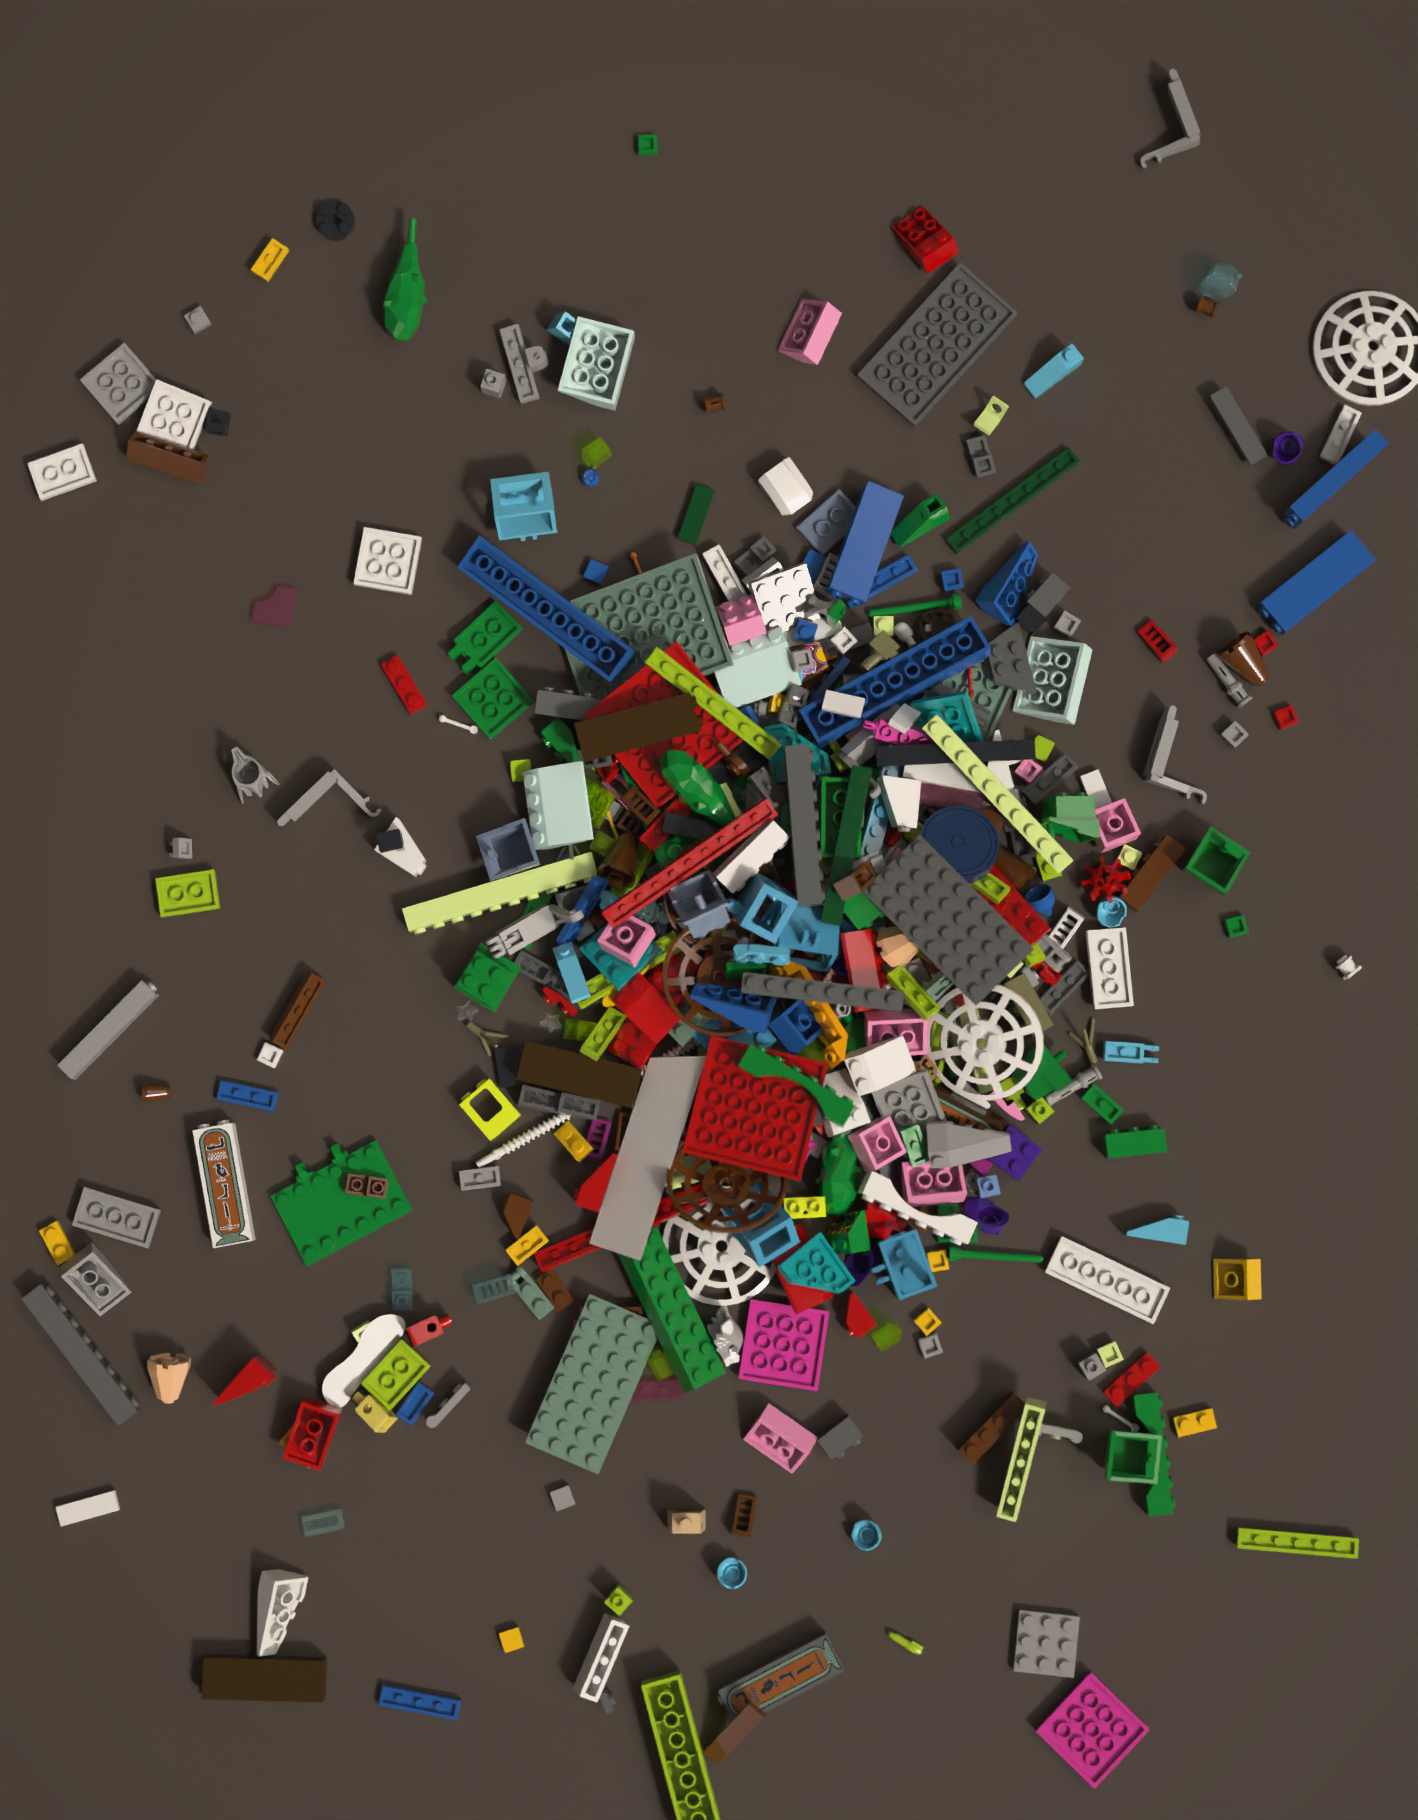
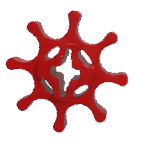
(1098, 876)

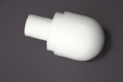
(904, 633)

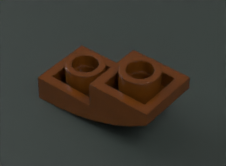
(365, 1185)

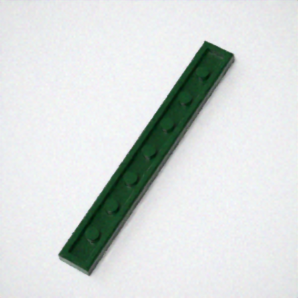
(1012, 500)
(846, 841)

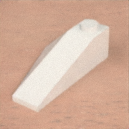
(277, 1599)

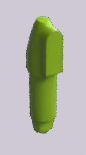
(909, 1645)

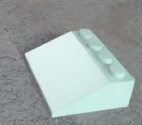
(596, 362)
(759, 669)
(1059, 679)
(558, 805)

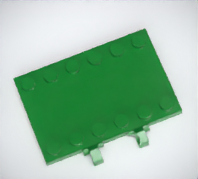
(326, 1218)

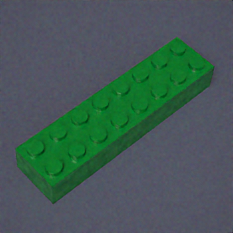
(673, 1315)

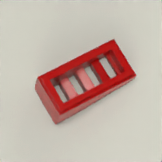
(1162, 637)

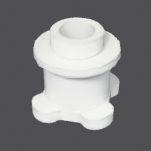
(1347, 966)

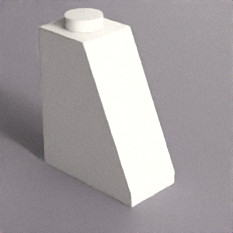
(901, 801)
(409, 859)

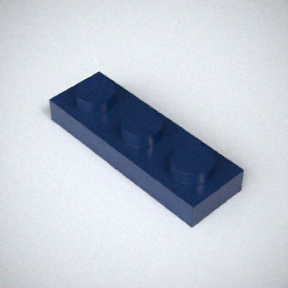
(828, 680)

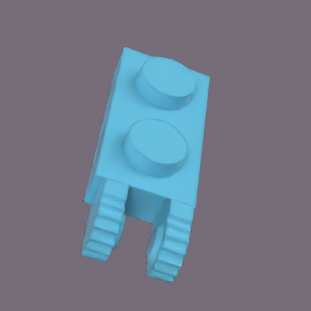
(761, 954)
(1127, 1052)

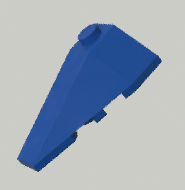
(1004, 591)
(746, 1010)

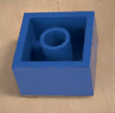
(796, 1027)

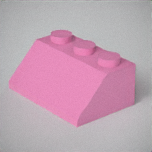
(810, 331)
(889, 1024)
(932, 1186)
(780, 1438)

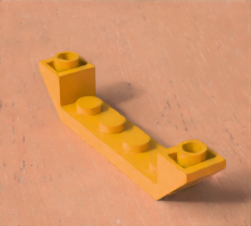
(822, 1012)

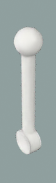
(473, 729)
(1134, 1427)

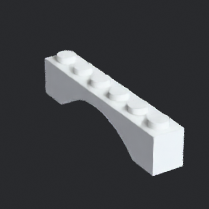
(880, 1189)

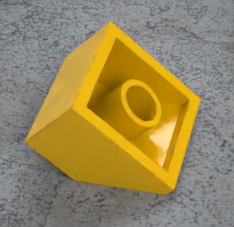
(1237, 1279)

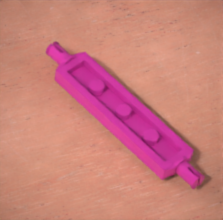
(885, 732)

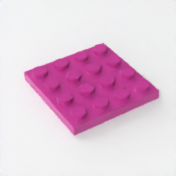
(783, 1345)
(1092, 1729)

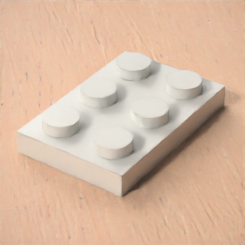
(62, 472)

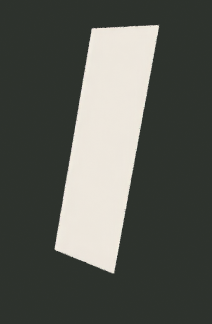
(646, 1154)

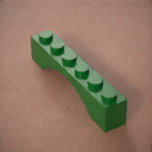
(761, 1064)
(1156, 1496)

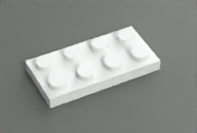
(1109, 968)

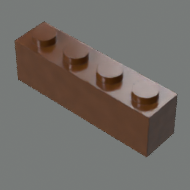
(167, 457)
(1152, 872)
(991, 1428)

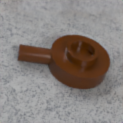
(734, 763)

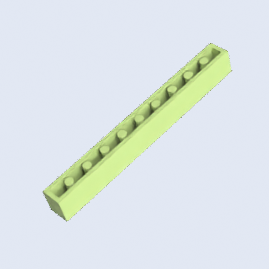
(997, 793)
(500, 892)

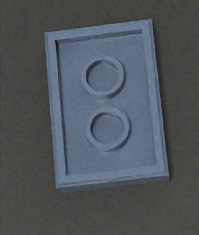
(828, 522)

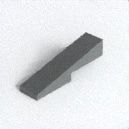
(1237, 425)
(542, 973)
(558, 1103)

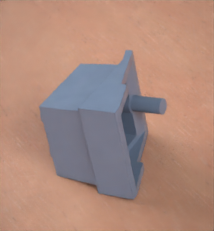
(508, 849)
(700, 904)

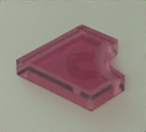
(278, 609)

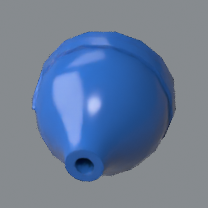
(1041, 898)

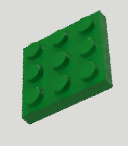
(493, 698)

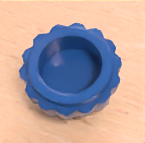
(590, 478)

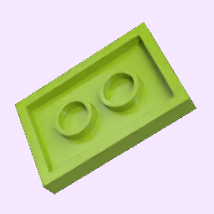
(187, 893)
(396, 1374)

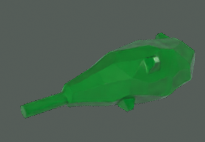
(405, 292)
(695, 786)
(839, 1174)

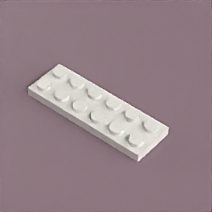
(1107, 1280)

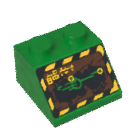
(849, 1233)

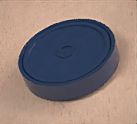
(964, 840)

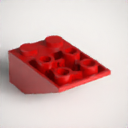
(926, 239)

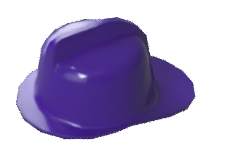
(988, 1215)
(860, 1264)

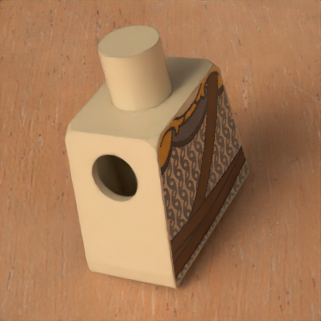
(686, 1521)

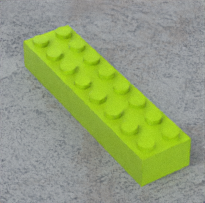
(680, 1747)

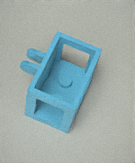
(523, 506)

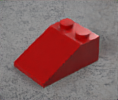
(646, 1007)
(594, 1189)
(252, 1377)
(312, 1433)

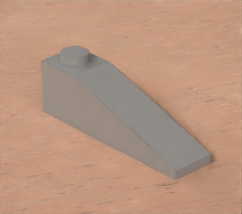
(957, 1145)

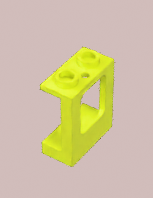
(500, 1120)
(813, 1205)

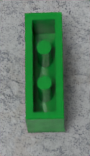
(1134, 1142)

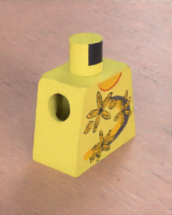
(379, 1418)

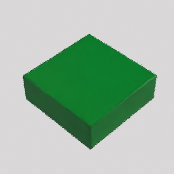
(647, 145)
(1236, 926)

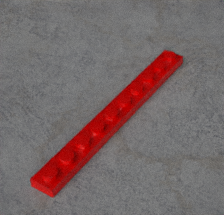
(689, 862)
(579, 1244)

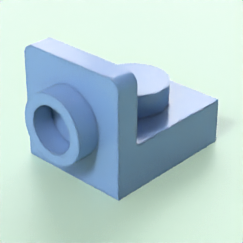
(988, 1186)

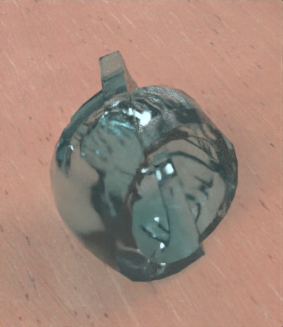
(1220, 281)

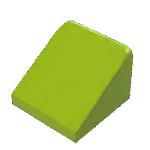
(1043, 747)
(518, 768)

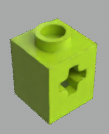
(1039, 1110)
(618, 1599)

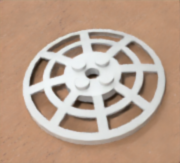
(1361, 352)
(995, 1040)
(715, 1259)

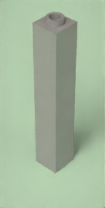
(108, 1029)

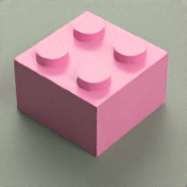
(740, 619)
(1116, 825)
(627, 940)
(877, 1143)

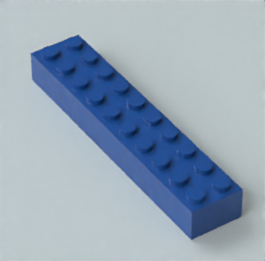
(547, 609)
(900, 679)

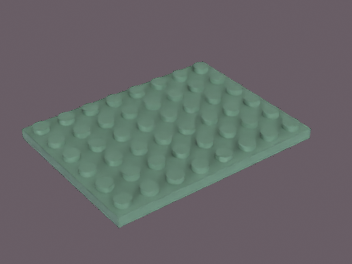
(656, 611)

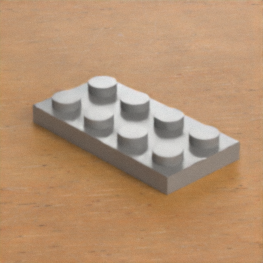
(116, 1217)

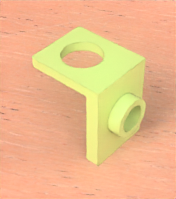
(989, 417)

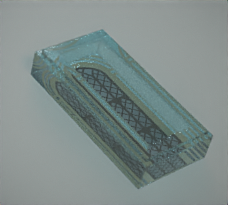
(323, 1522)

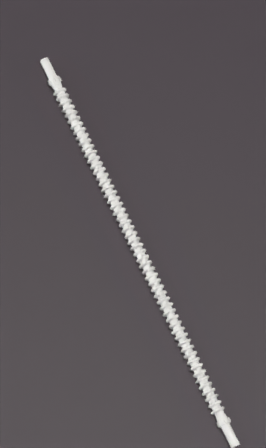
(498, 1153)

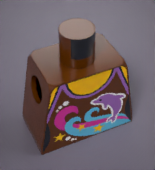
(819, 658)

